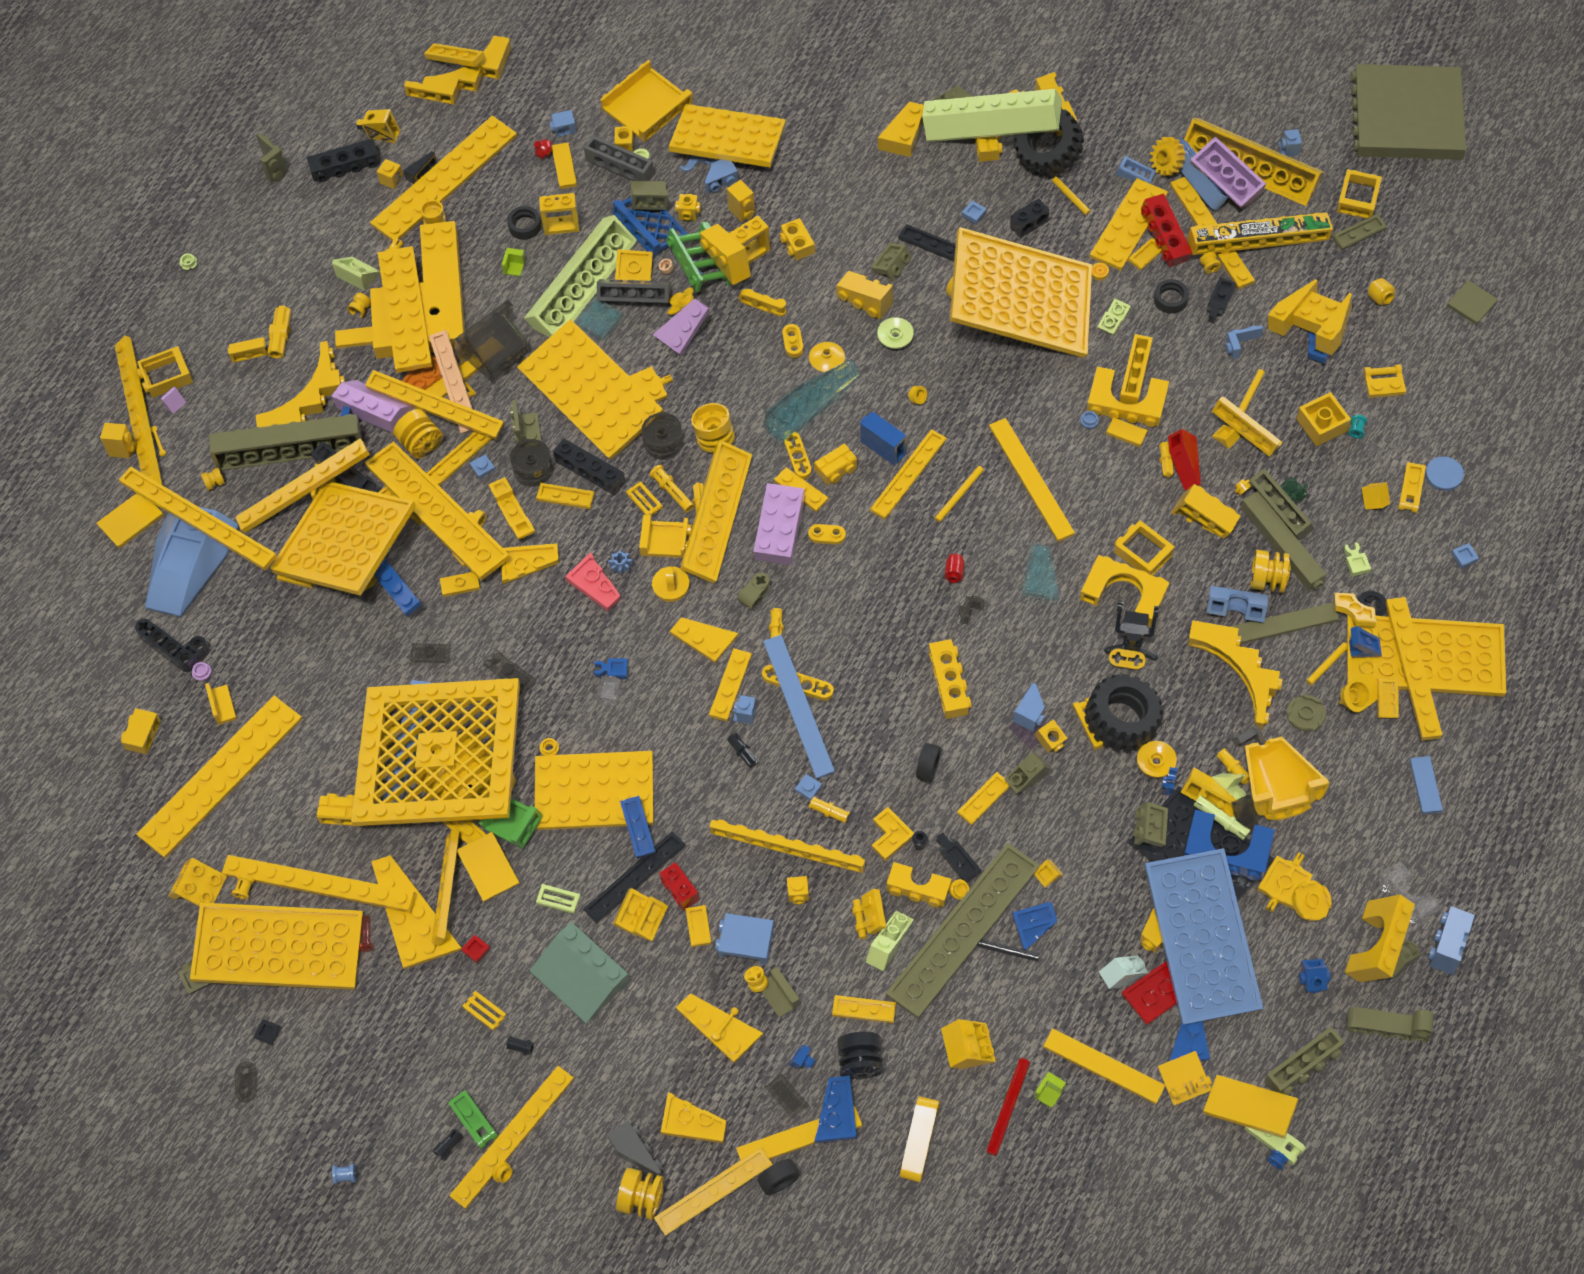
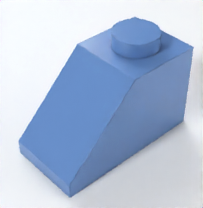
(1030, 710)

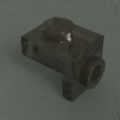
(970, 603)

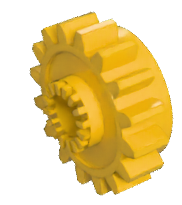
(1168, 156)

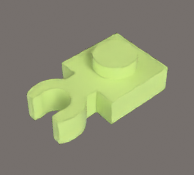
(1356, 562)

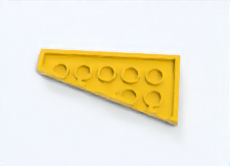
(415, 929)

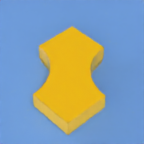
(1361, 614)

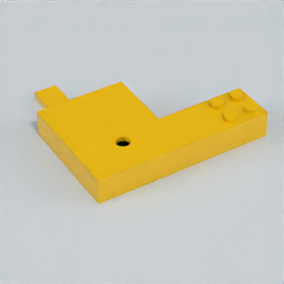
(440, 290)

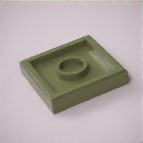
(1472, 302)

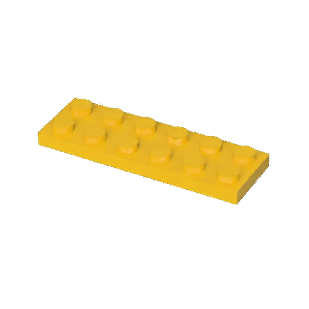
(1125, 227)

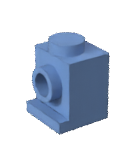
(1290, 143)
(745, 709)

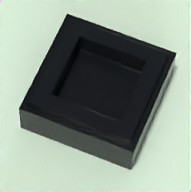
(267, 1032)

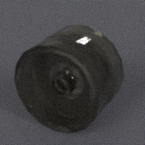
(662, 436)
(531, 462)

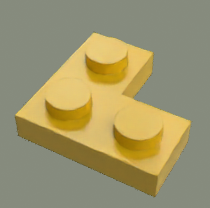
(895, 834)

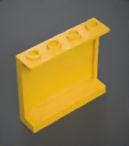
(645, 101)

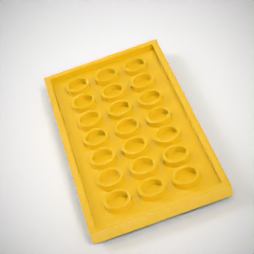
(589, 389)
(1454, 653)
(276, 946)

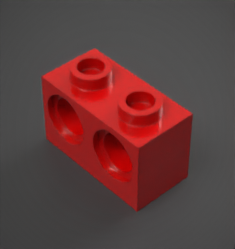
(679, 886)

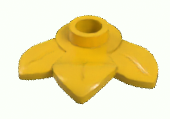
(680, 300)

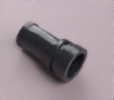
(445, 1147)

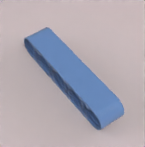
(1204, 186)

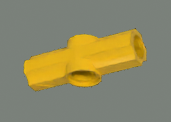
(279, 332)

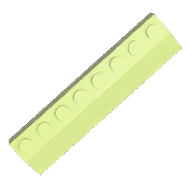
(992, 115)
(579, 278)

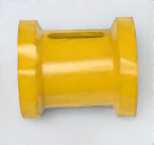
(243, 887)

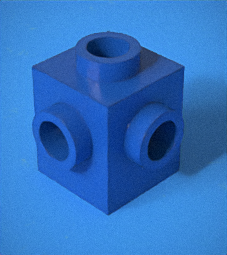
(1314, 975)

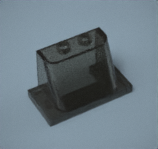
(492, 343)

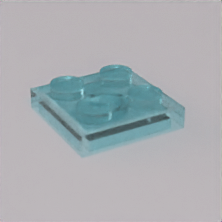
(599, 319)

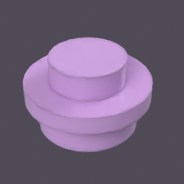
(201, 671)

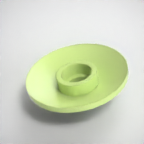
(895, 326)

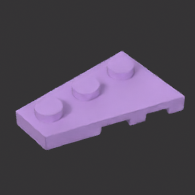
(683, 326)

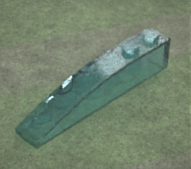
(807, 399)

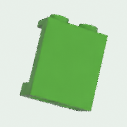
(516, 828)

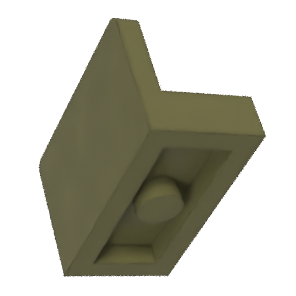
(780, 993)

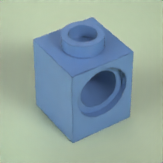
(563, 123)

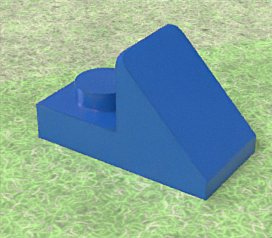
(1364, 643)

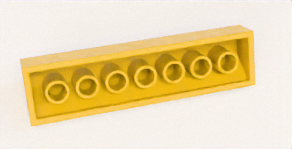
(1279, 172)

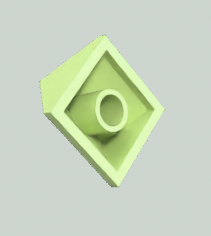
(355, 272)

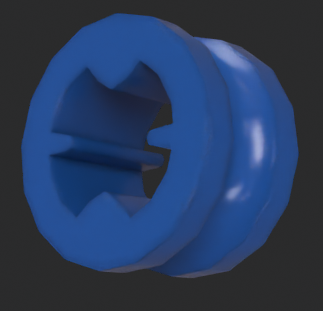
(1277, 1159)

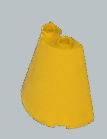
(1282, 780)

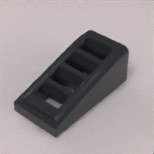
(420, 167)

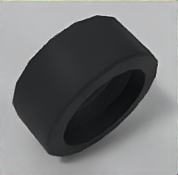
(527, 233)
(1171, 284)
(928, 762)
(778, 1177)

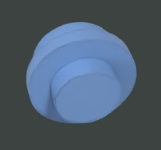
(1089, 419)

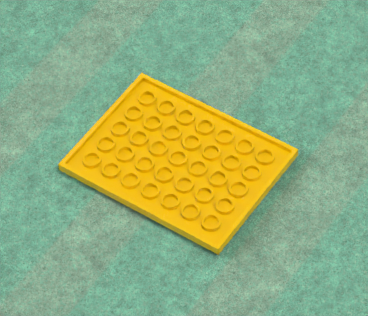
(1021, 292)

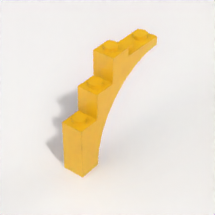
(312, 397)
(1225, 644)

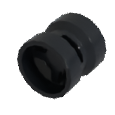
(1230, 842)

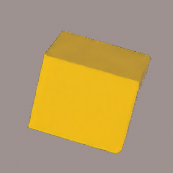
(1376, 495)

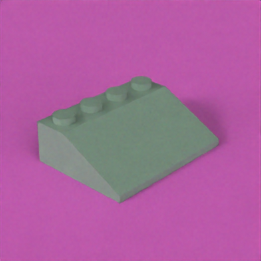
(579, 973)

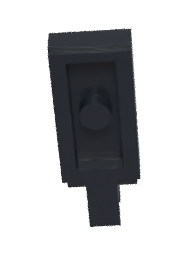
(1220, 298)
(958, 858)

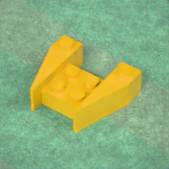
(1313, 313)

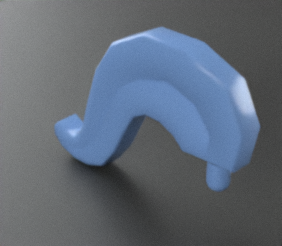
(694, 160)

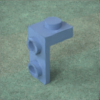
(1235, 336)

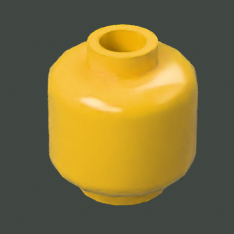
(1381, 291)

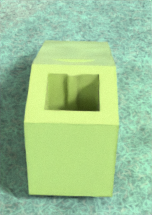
(888, 941)

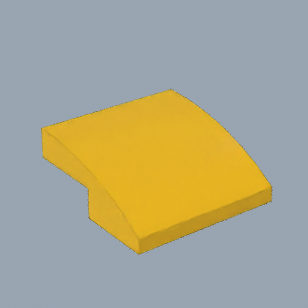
(640, 915)

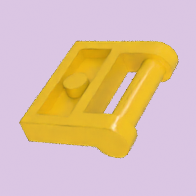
(1384, 386)

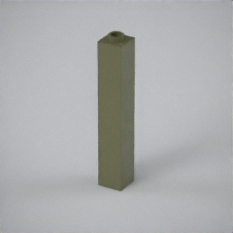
(1283, 541)

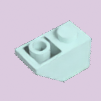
(1122, 971)

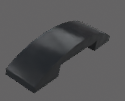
(350, 476)

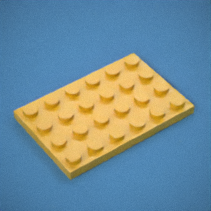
(727, 135)
(589, 788)

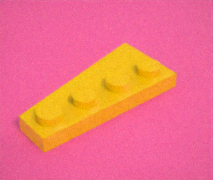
(736, 1036)

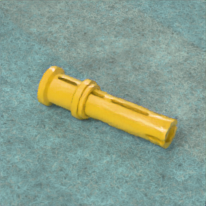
(667, 483)

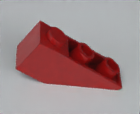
(1185, 457)

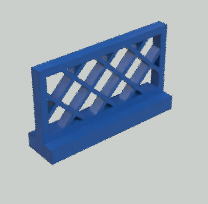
(638, 227)

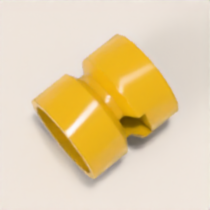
(432, 212)

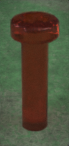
(365, 946)

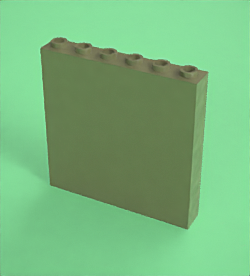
(1408, 111)

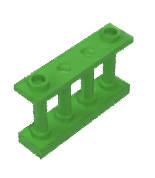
(690, 267)

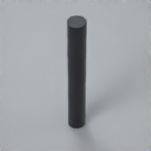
(1009, 950)

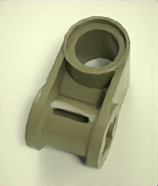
(754, 593)

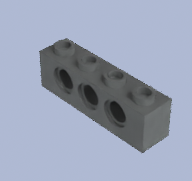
(618, 160)
(633, 290)

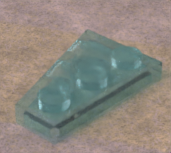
(1040, 574)

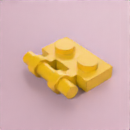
(873, 913)

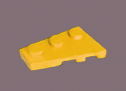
(528, 560)

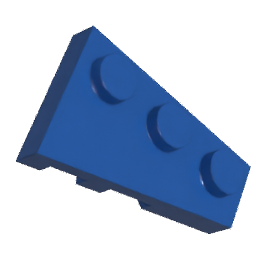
(837, 1114)

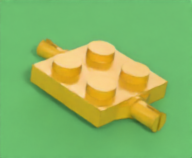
(652, 383)
(1282, 880)

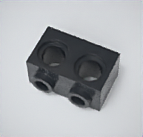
(1029, 218)

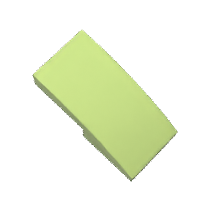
(1114, 317)

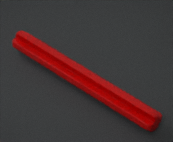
(1008, 1106)

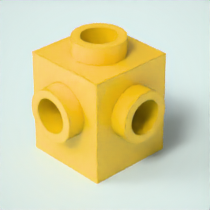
(687, 207)

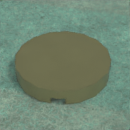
(1306, 713)

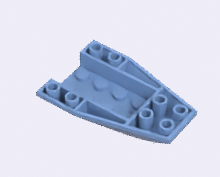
(182, 564)

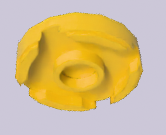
(1311, 900)

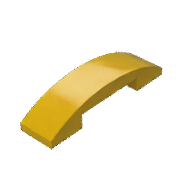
(511, 509)

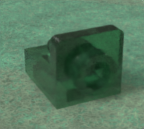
(1294, 489)

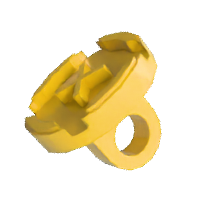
(670, 584)

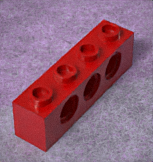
(1167, 221)

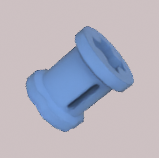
(343, 1174)

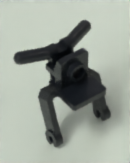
(1134, 630)

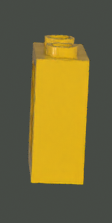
(1363, 209)
(559, 224)
(758, 229)
(160, 360)
(1135, 561)

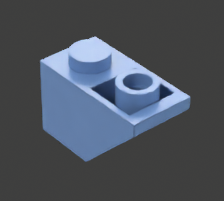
(722, 171)

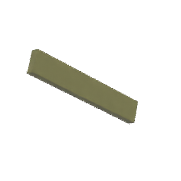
(1287, 623)

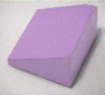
(173, 400)

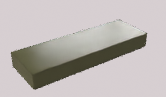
(1359, 232)

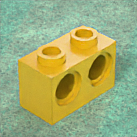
(797, 239)

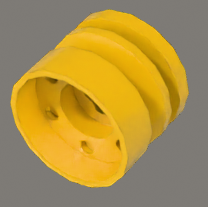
(712, 424)
(417, 433)
(1270, 571)
(639, 1193)

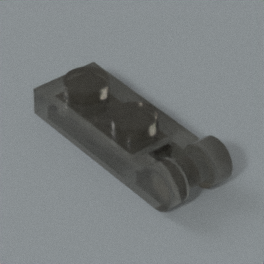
(509, 670)

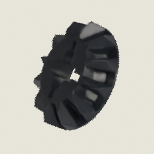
(1369, 597)

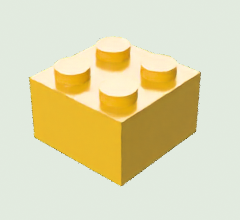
(1323, 419)

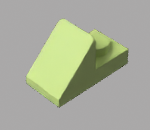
(1230, 783)

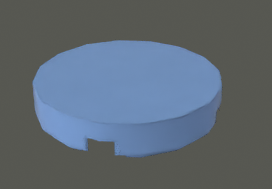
(1444, 473)

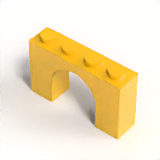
(1147, 411)
(1107, 571)
(1380, 961)

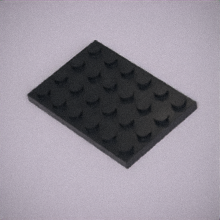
(1178, 828)

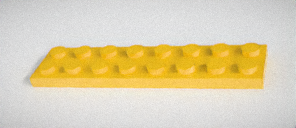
(404, 309)
(716, 511)

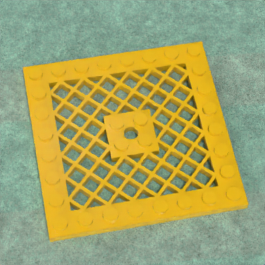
(384, 699)

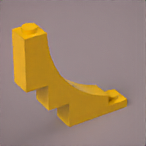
(447, 86)

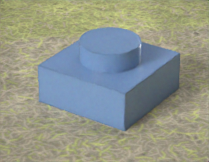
(974, 212)
(482, 466)
(1464, 555)
(808, 787)

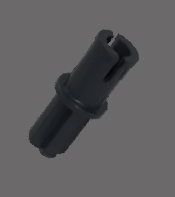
(742, 750)

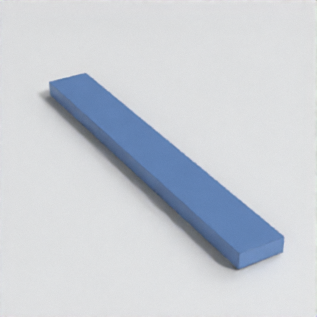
(799, 707)

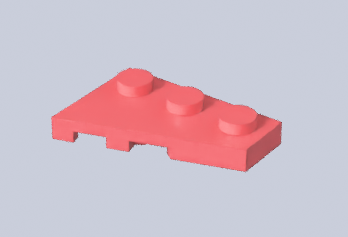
(592, 582)

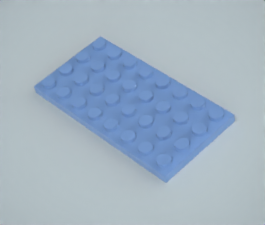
(1203, 936)

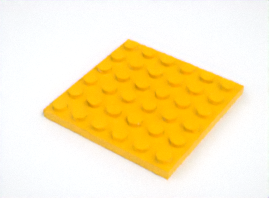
(343, 537)

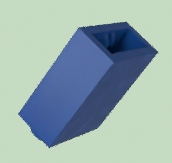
(883, 438)

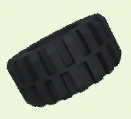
(1057, 159)
(1129, 692)

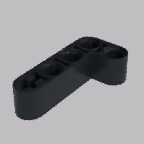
(167, 644)

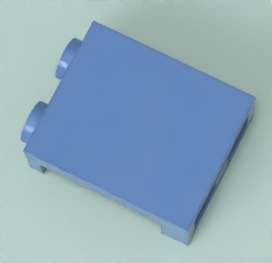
(745, 937)

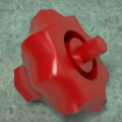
(543, 148)

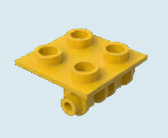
(1184, 1078)

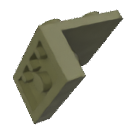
(649, 195)
(525, 425)

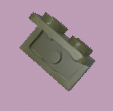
(272, 161)

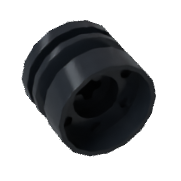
(860, 1055)

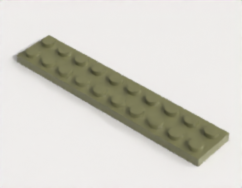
(962, 931)

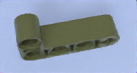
(1391, 1024)

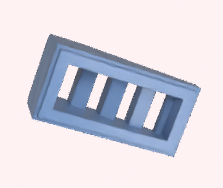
(1127, 173)

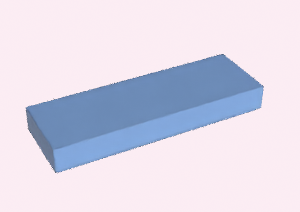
(1425, 785)

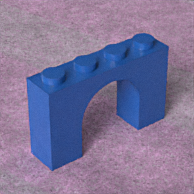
(1250, 863)

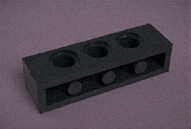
(343, 160)
(589, 467)

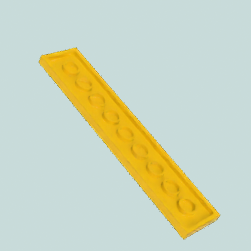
(444, 178)
(438, 511)
(219, 777)

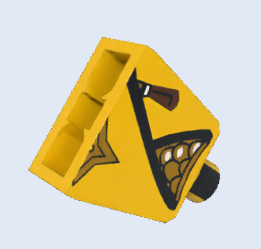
(379, 125)

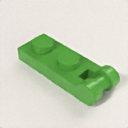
(472, 1118)

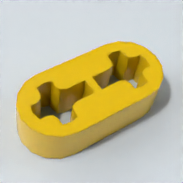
(1126, 663)

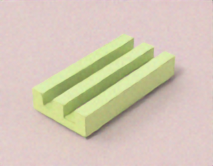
(576, 896)

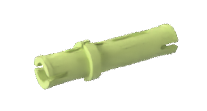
(1221, 817)

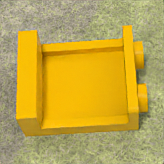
(664, 538)

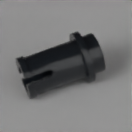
(919, 839)
(519, 1045)

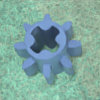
(620, 567)

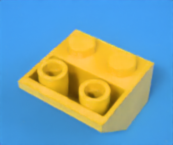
(967, 1044)

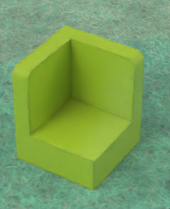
(513, 262)
(1050, 1090)

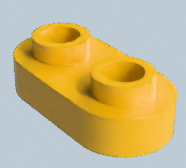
(792, 341)
(826, 534)

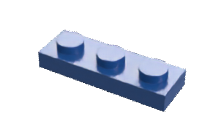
(637, 827)

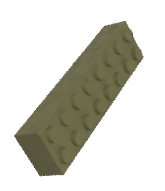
(282, 442)

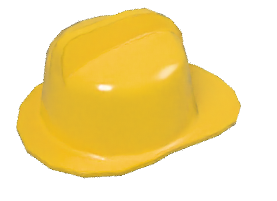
(1359, 692)

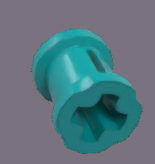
(1357, 426)

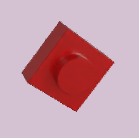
(475, 949)

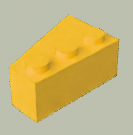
(865, 294)

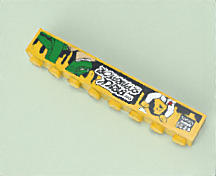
(1259, 233)

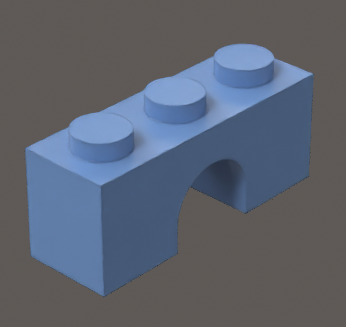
(1249, 603)

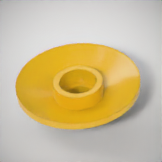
(826, 362)
(1159, 751)

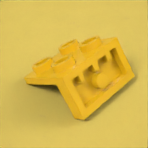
(197, 883)

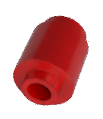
(954, 568)

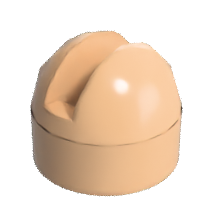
(663, 266)

